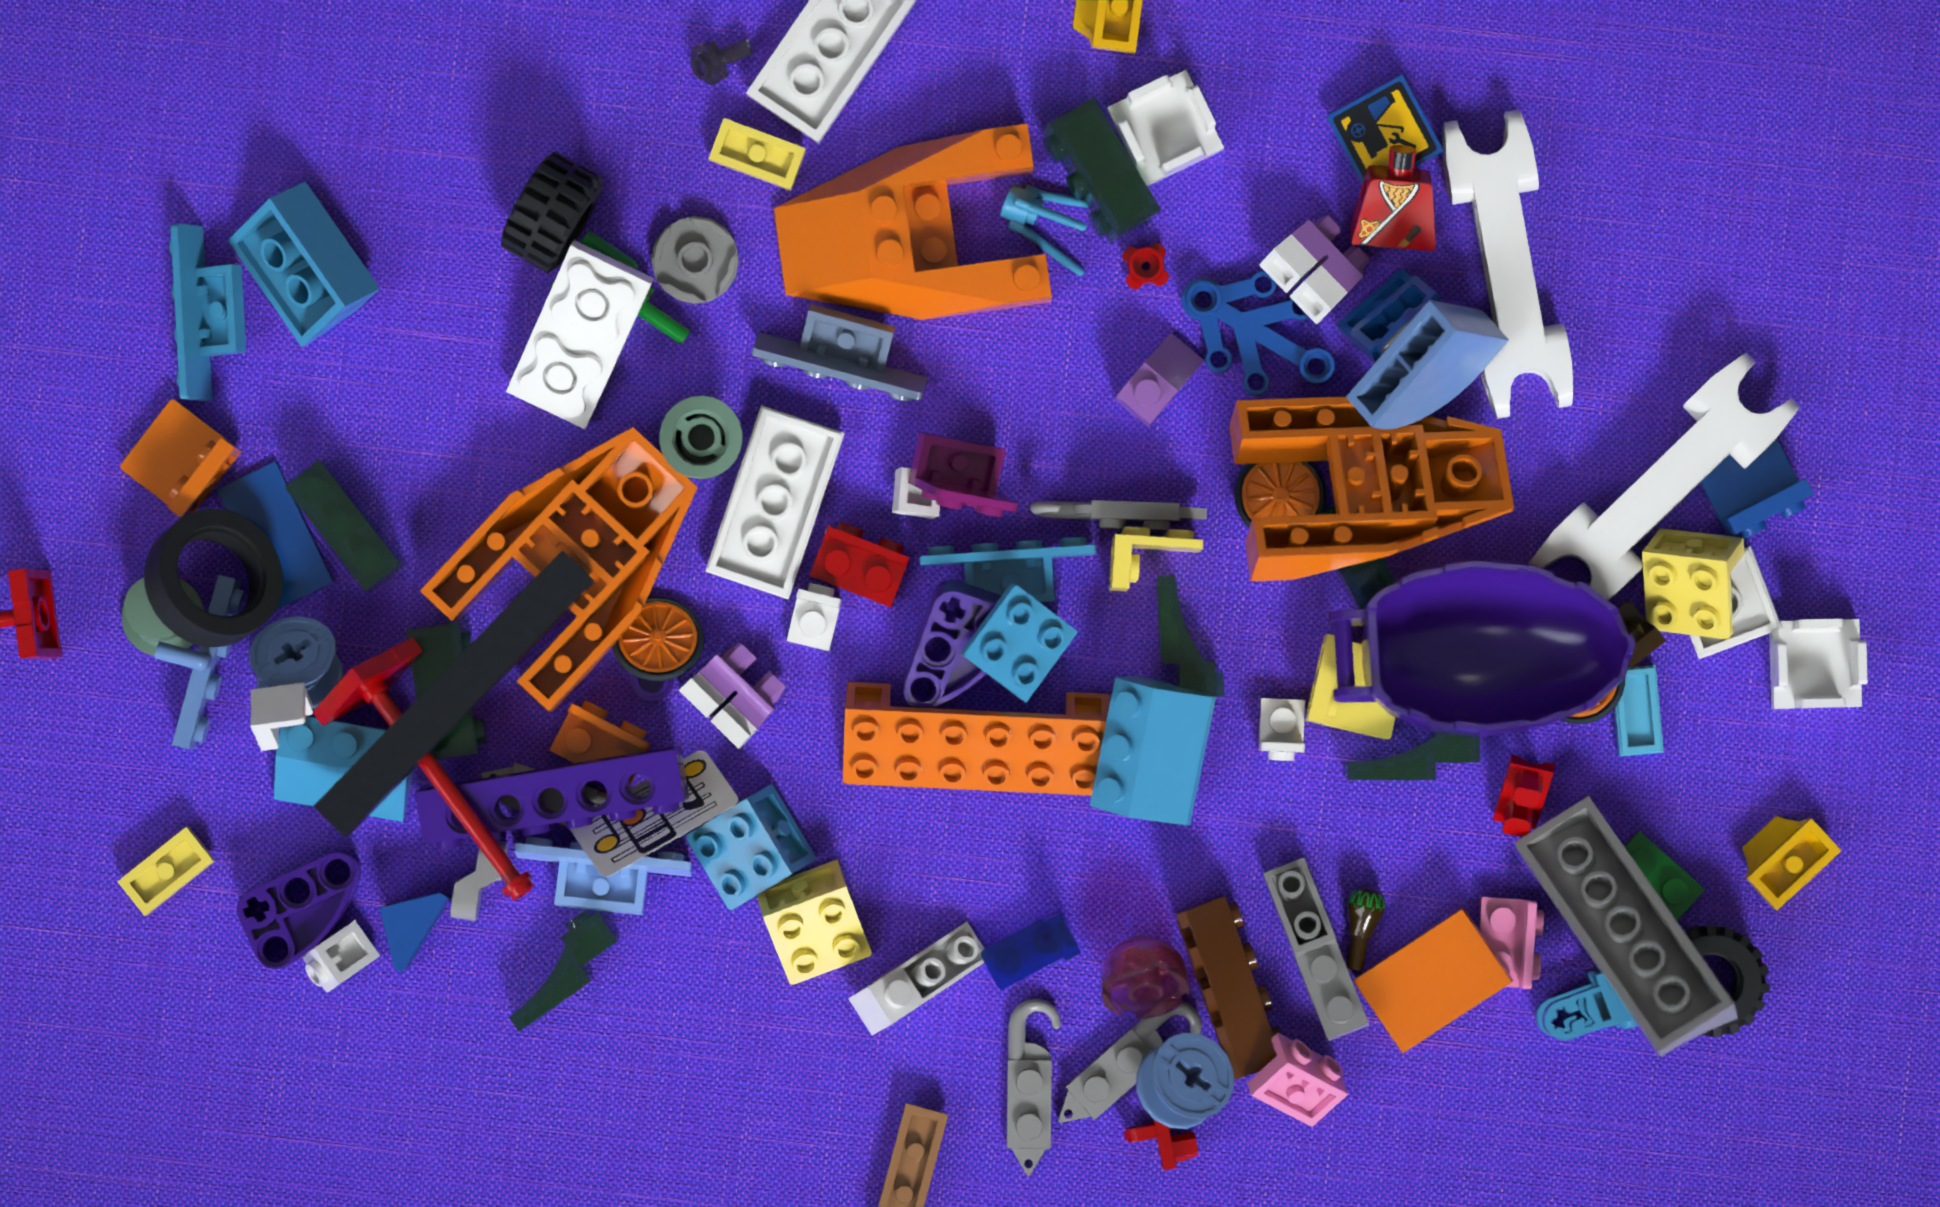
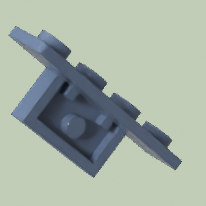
(845, 350)

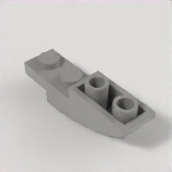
(1315, 949)

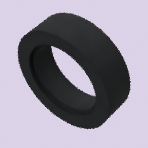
(251, 548)

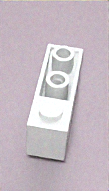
(918, 979)

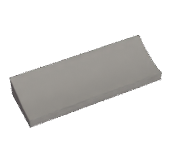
(1625, 927)

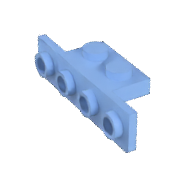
(585, 888)

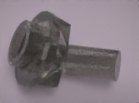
(710, 62)

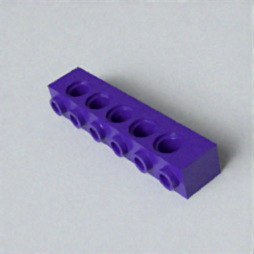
(661, 766)

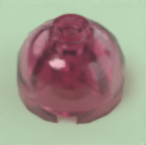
(1143, 977)

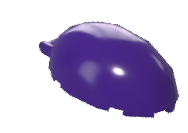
(1483, 649)

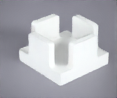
(1165, 126)
(1817, 664)

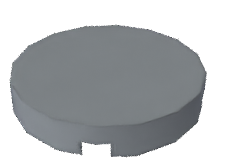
(695, 260)

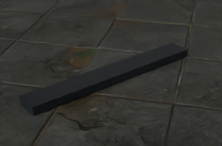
(454, 694)

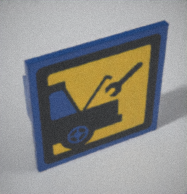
(1381, 120)

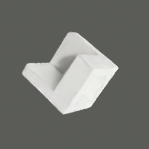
(277, 708)

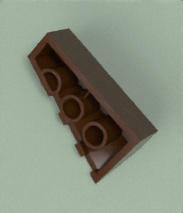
(1227, 983)

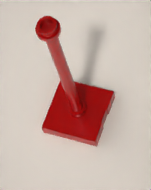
(33, 614)
(369, 684)

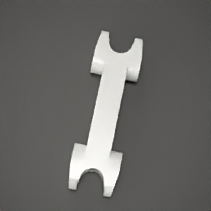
(1493, 189)
(1720, 430)

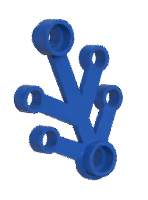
(1250, 328)

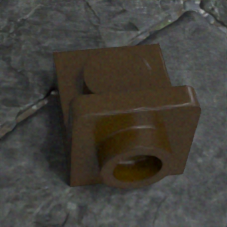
(1645, 634)

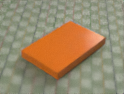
(1433, 980)

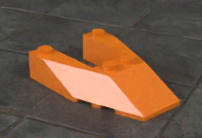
(887, 233)
(1386, 483)
(611, 516)

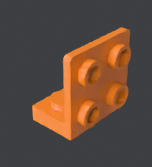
(180, 459)

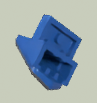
(1386, 313)

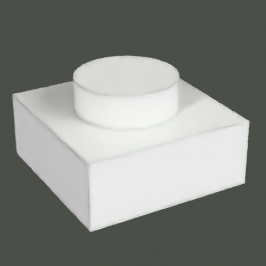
(908, 498)

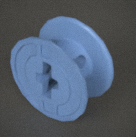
(297, 652)
(1179, 1059)

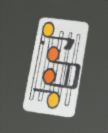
(623, 842)

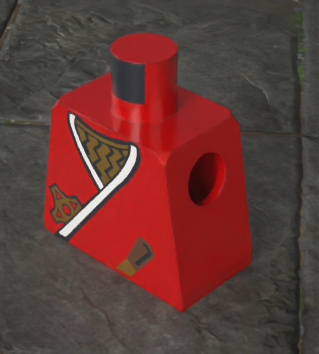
(1395, 205)

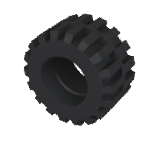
(551, 212)
(1747, 969)

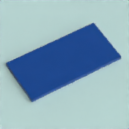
(269, 506)

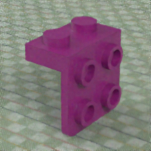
(959, 474)

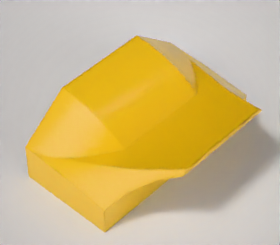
(1109, 23)
(1786, 858)

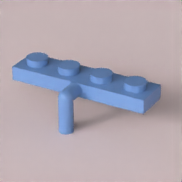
(204, 681)

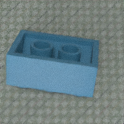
(303, 263)
(1152, 750)
(317, 756)

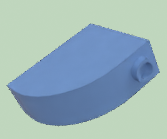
(1427, 365)

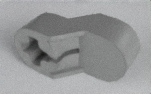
(469, 890)

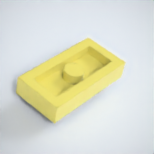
(757, 154)
(166, 871)

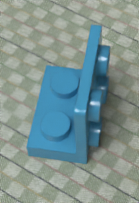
(1019, 642)
(750, 847)

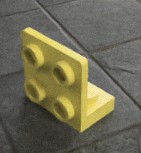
(1125, 565)
(1690, 582)
(1356, 717)
(813, 922)

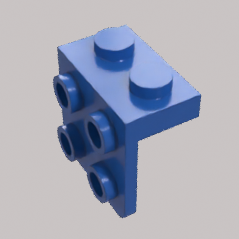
(1753, 494)

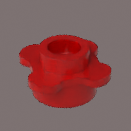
(1152, 255)

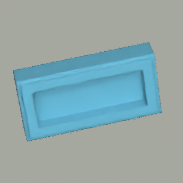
(1639, 714)

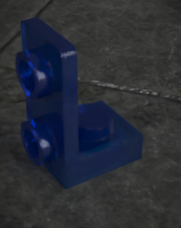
(1029, 950)

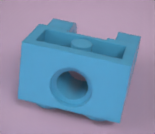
(1593, 1000)

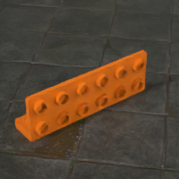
(972, 746)

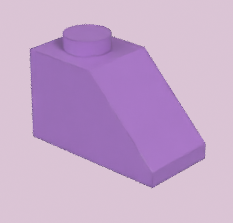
(1159, 379)

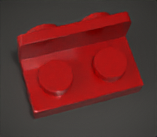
(860, 565)

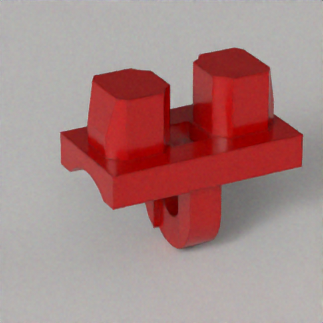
(1522, 795)
(1171, 1147)

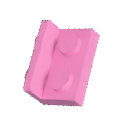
(1511, 933)
(1299, 1081)

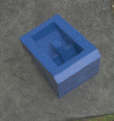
(409, 925)

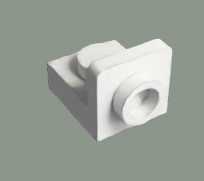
(814, 617)
(1281, 728)
(339, 957)

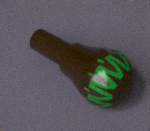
(1364, 912)

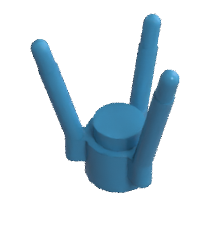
(1026, 206)

